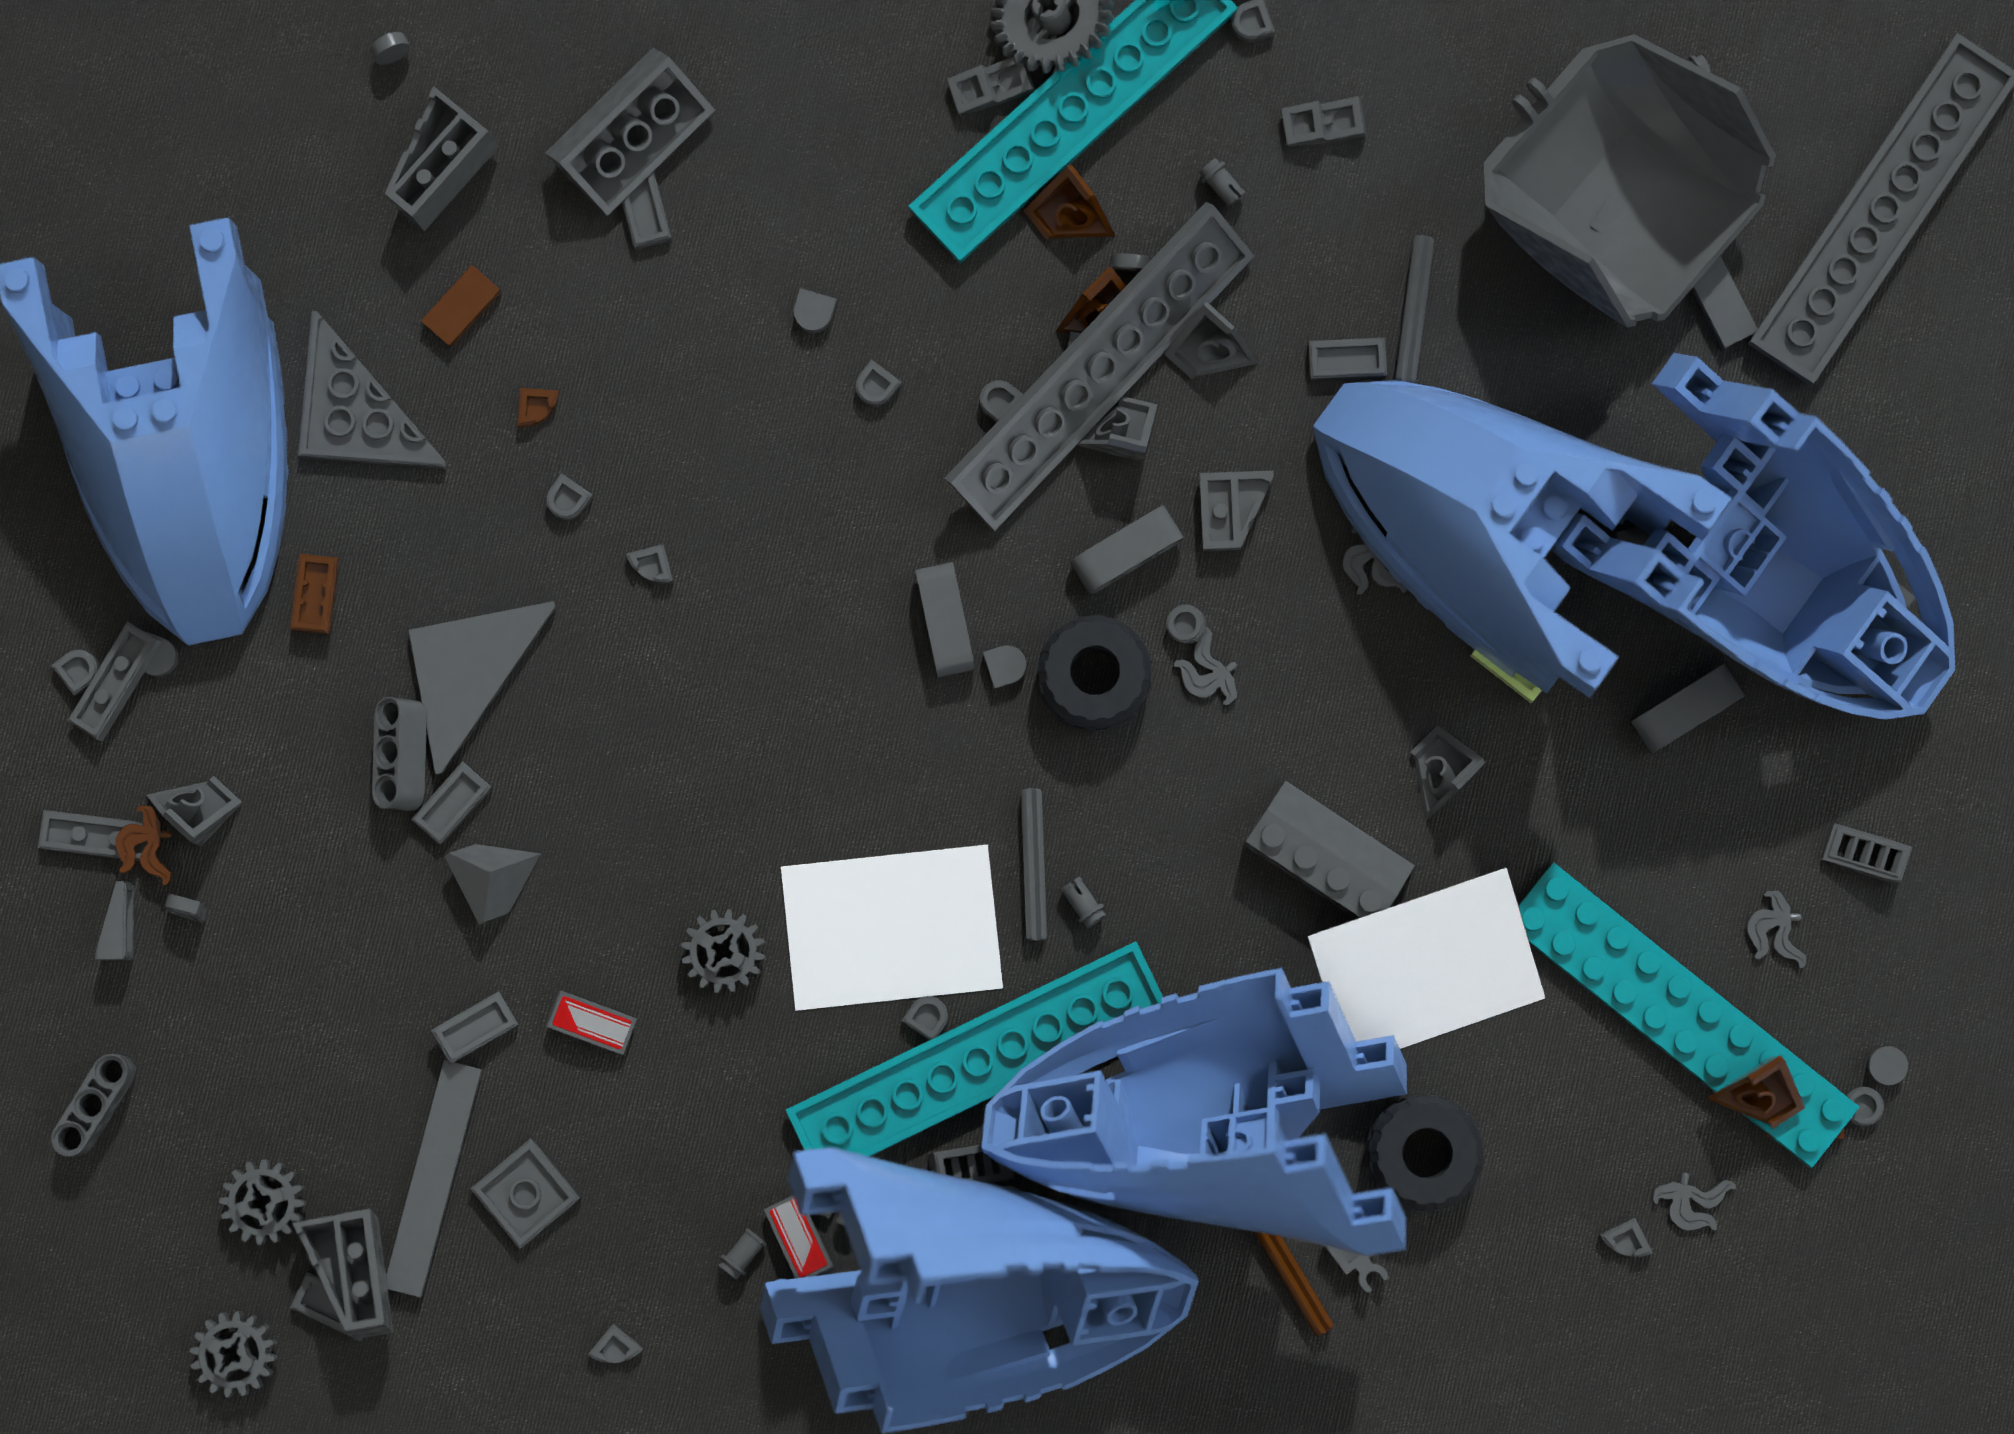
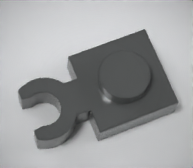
(1349, 1261)

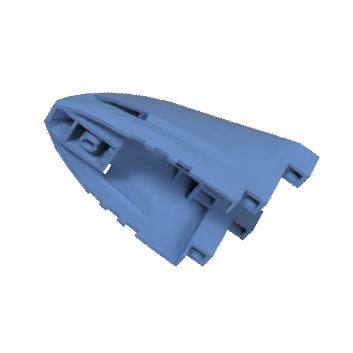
(173, 447)
(1480, 503)
(1793, 562)
(1209, 1113)
(961, 1291)

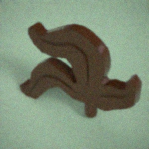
(134, 834)

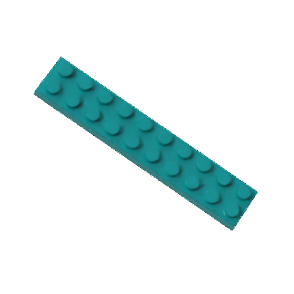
(1063, 120)
(1673, 1006)
(970, 1059)

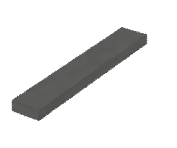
(433, 1178)

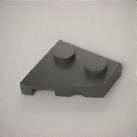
(1230, 506)

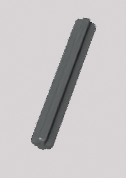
(1414, 309)
(1034, 864)

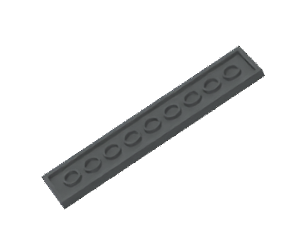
(1883, 210)
(1099, 366)

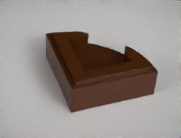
(536, 406)

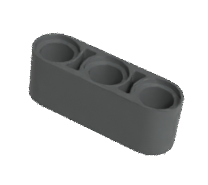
(1127, 550)
(945, 619)
(1688, 708)
(399, 754)
(76, 1113)

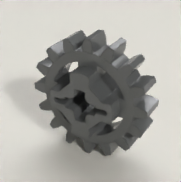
(736, 929)
(257, 1184)
(218, 1345)

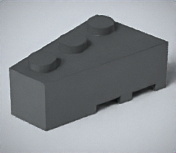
(439, 161)
(352, 1269)

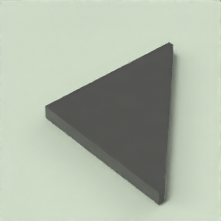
(351, 414)
(465, 667)

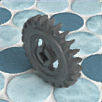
(1052, 20)

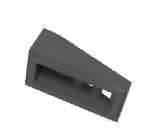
(1899, 863)
(117, 934)
(936, 1165)

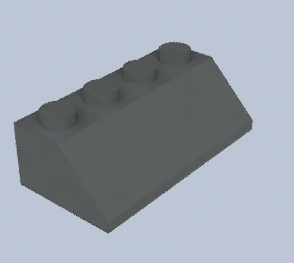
(630, 130)
(1328, 854)

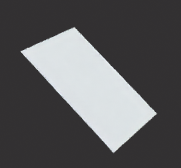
(891, 927)
(1431, 962)

